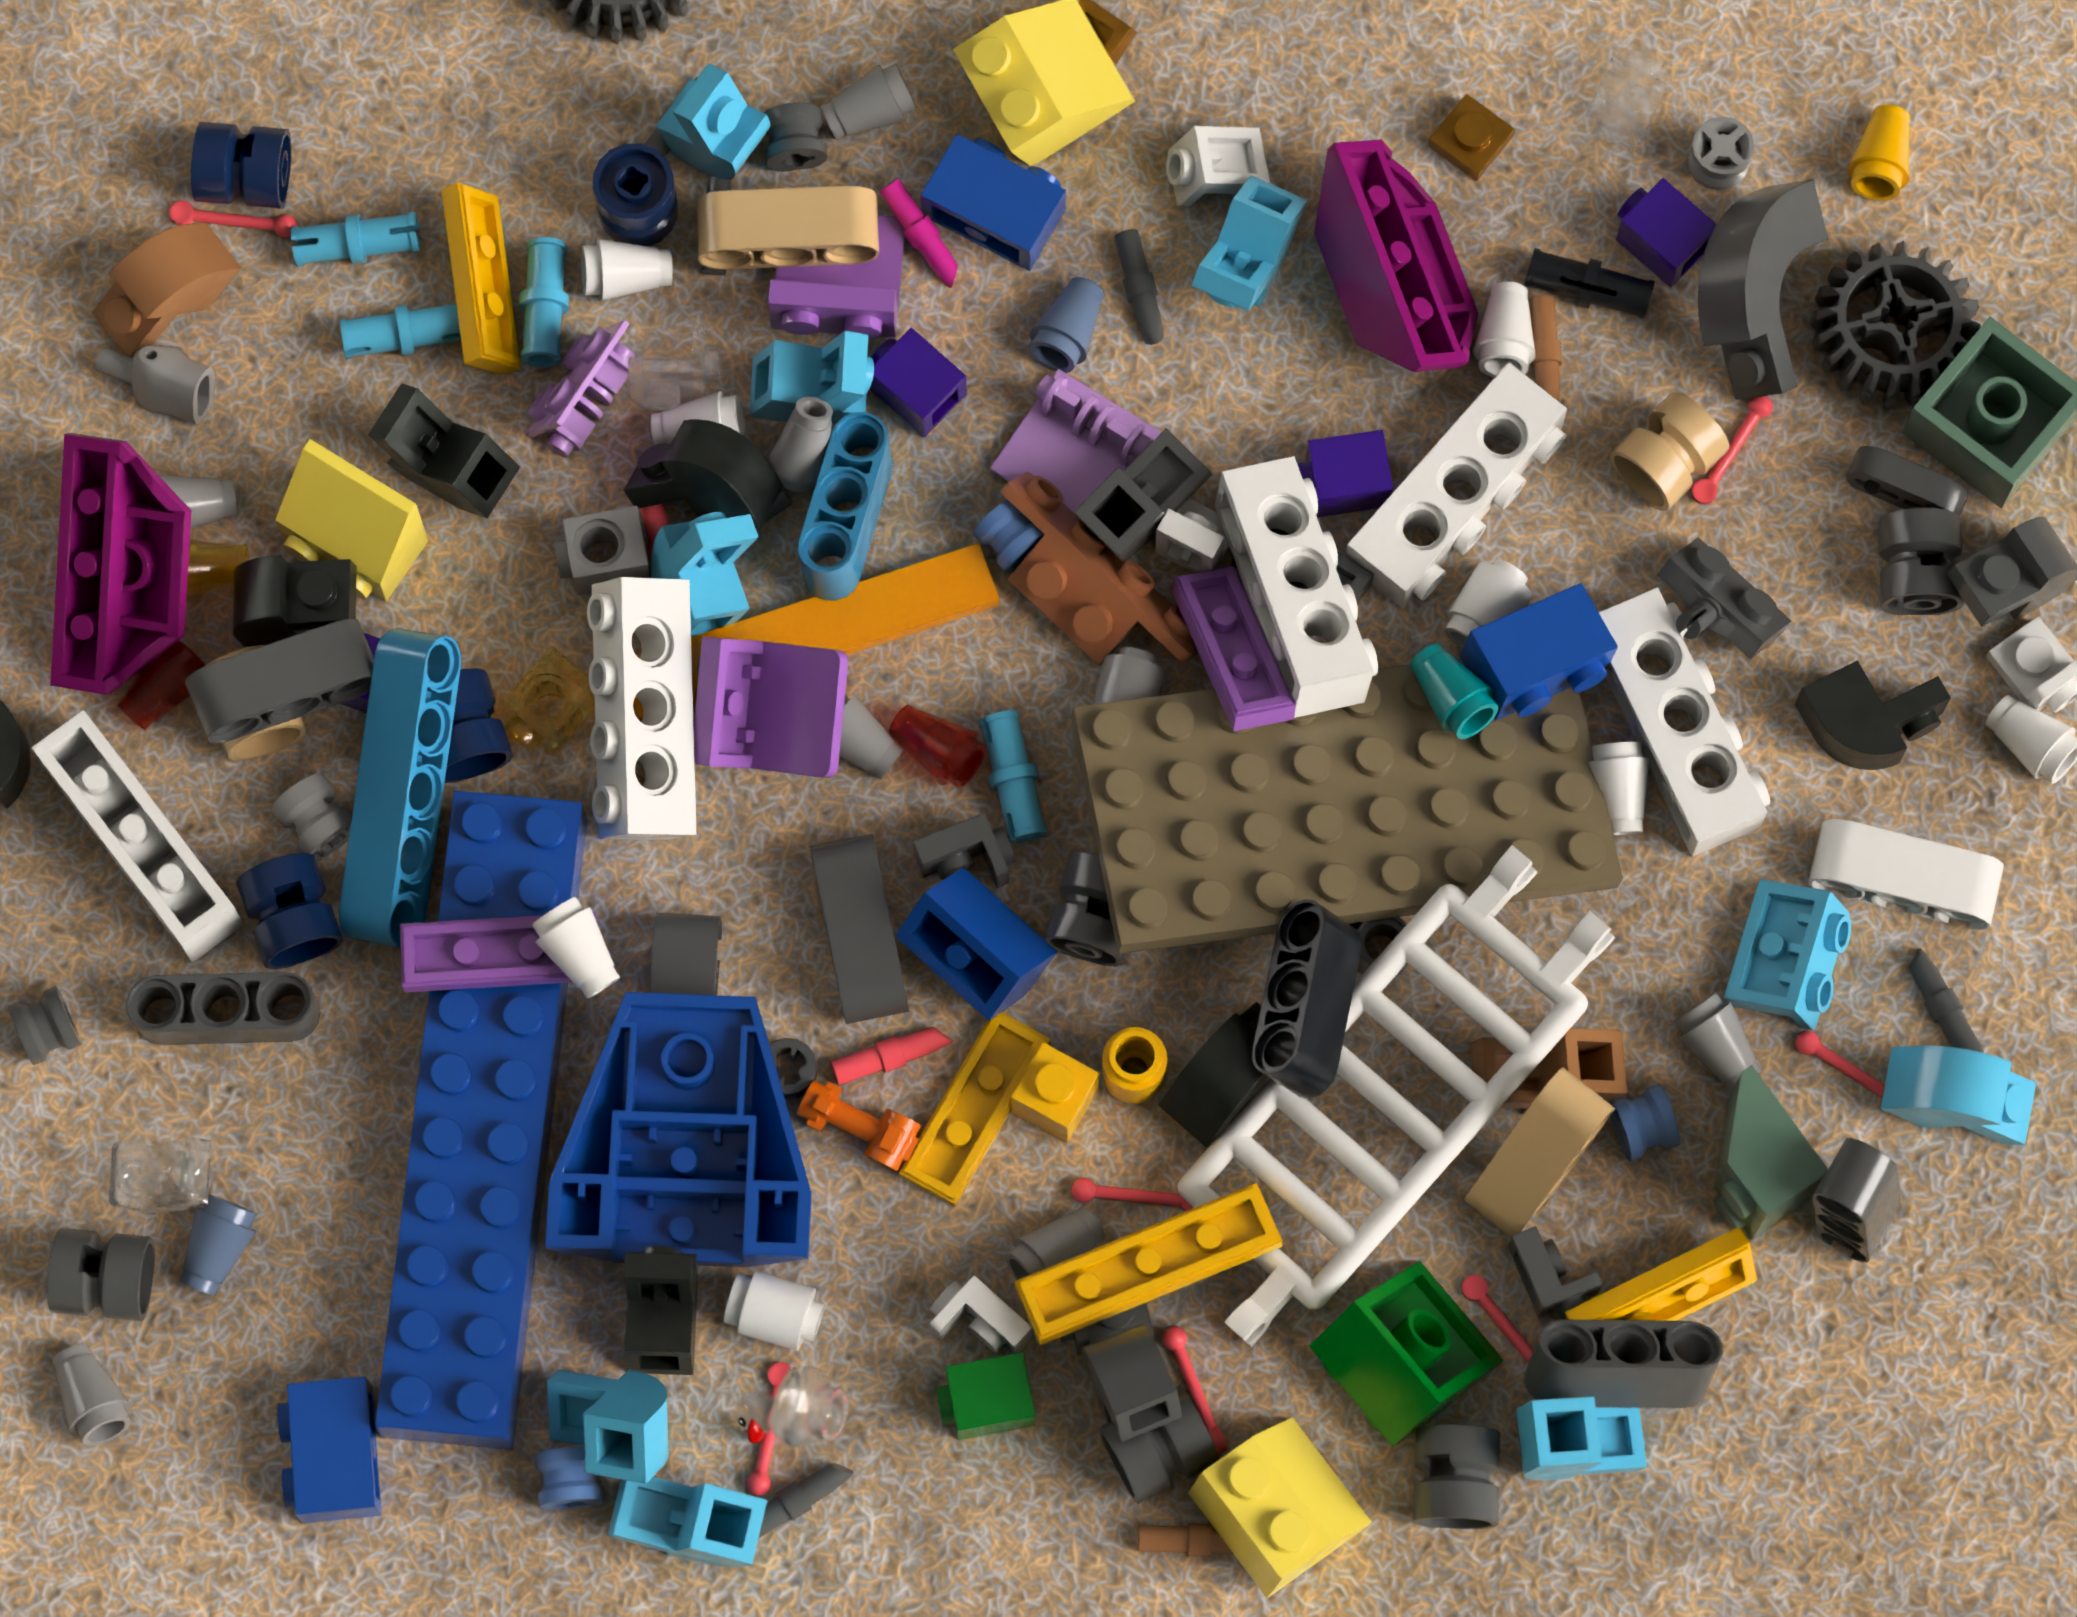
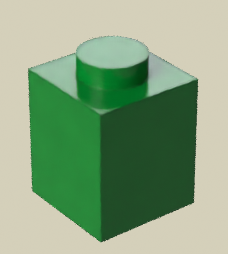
(987, 1397)

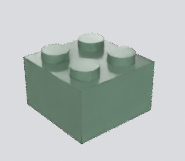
(1994, 412)

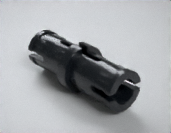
(1547, 271)

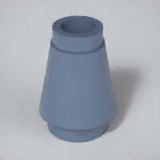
(1066, 328)
(216, 1243)

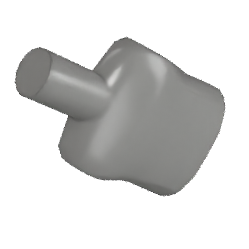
(163, 380)

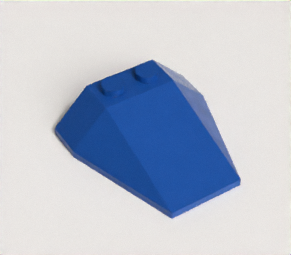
(683, 1141)

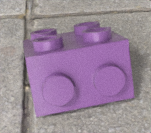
(843, 297)
(769, 706)

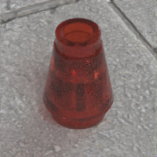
(160, 685)
(938, 745)

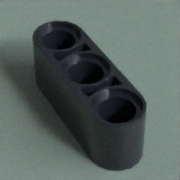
(1307, 999)

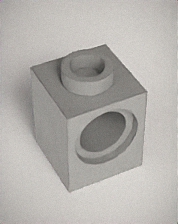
(617, 526)

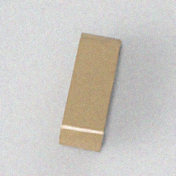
(787, 227)
(1539, 1152)

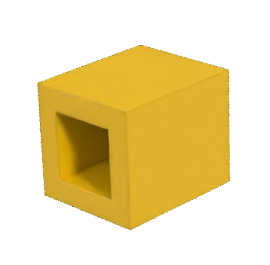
(1055, 1092)

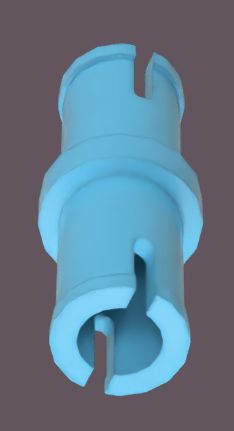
(356, 238)
(543, 302)
(400, 330)
(1013, 776)

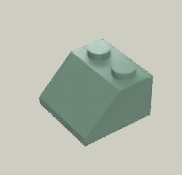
(1762, 1160)

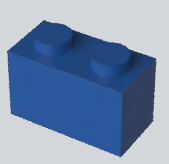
(994, 200)
(1541, 651)
(975, 943)
(331, 1450)

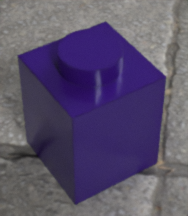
(1664, 231)
(916, 381)
(1348, 472)

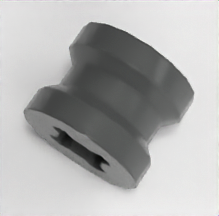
(795, 137)
(44, 1025)

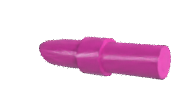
(920, 231)

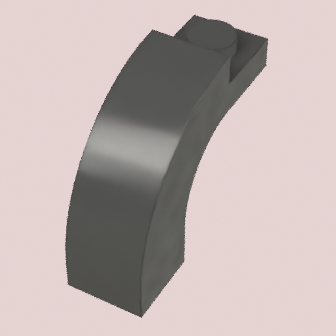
(1744, 279)

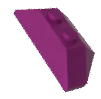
(1392, 260)
(116, 566)

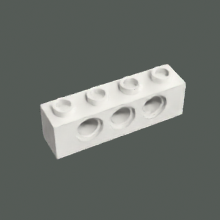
(1506, 407)
(1277, 497)
(663, 683)
(1701, 814)
(138, 836)

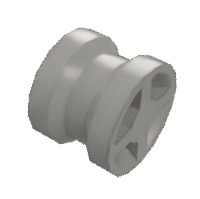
(1726, 141)

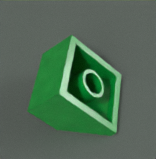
(1405, 1352)

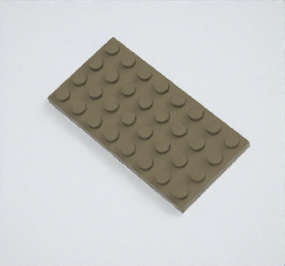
(1339, 807)

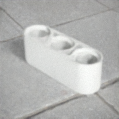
(1906, 871)

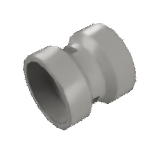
(314, 816)

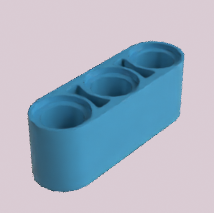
(841, 480)

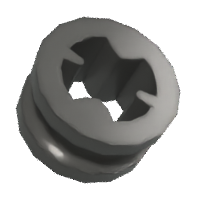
(806, 1073)

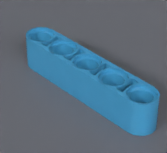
(399, 785)

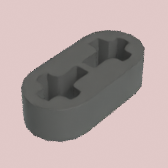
(1904, 481)

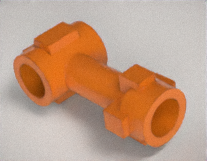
(889, 1139)

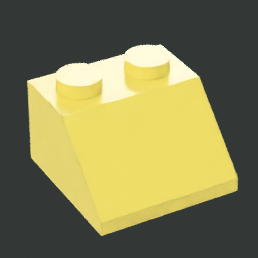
(1043, 78)
(347, 514)
(1278, 1505)

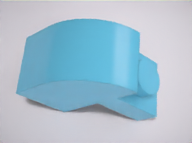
(712, 125)
(1250, 245)
(789, 371)
(706, 556)
(1958, 1089)
(616, 1421)
(1578, 1439)
(689, 1522)

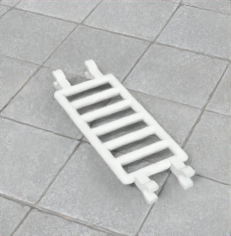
(1552, 978)

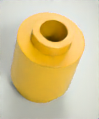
(1138, 1046)

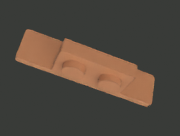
(1084, 583)

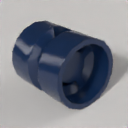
(241, 165)
(633, 209)
(477, 740)
(294, 931)

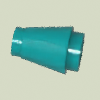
(1454, 692)

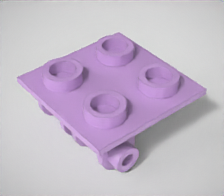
(594, 367)
(1073, 439)

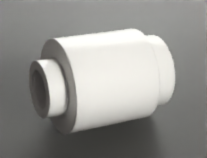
(1487, 596)
(774, 1310)

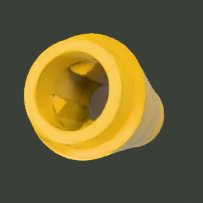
(1882, 155)

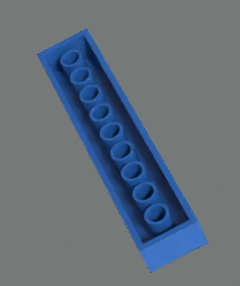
(479, 1142)

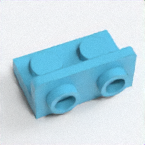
(1789, 952)

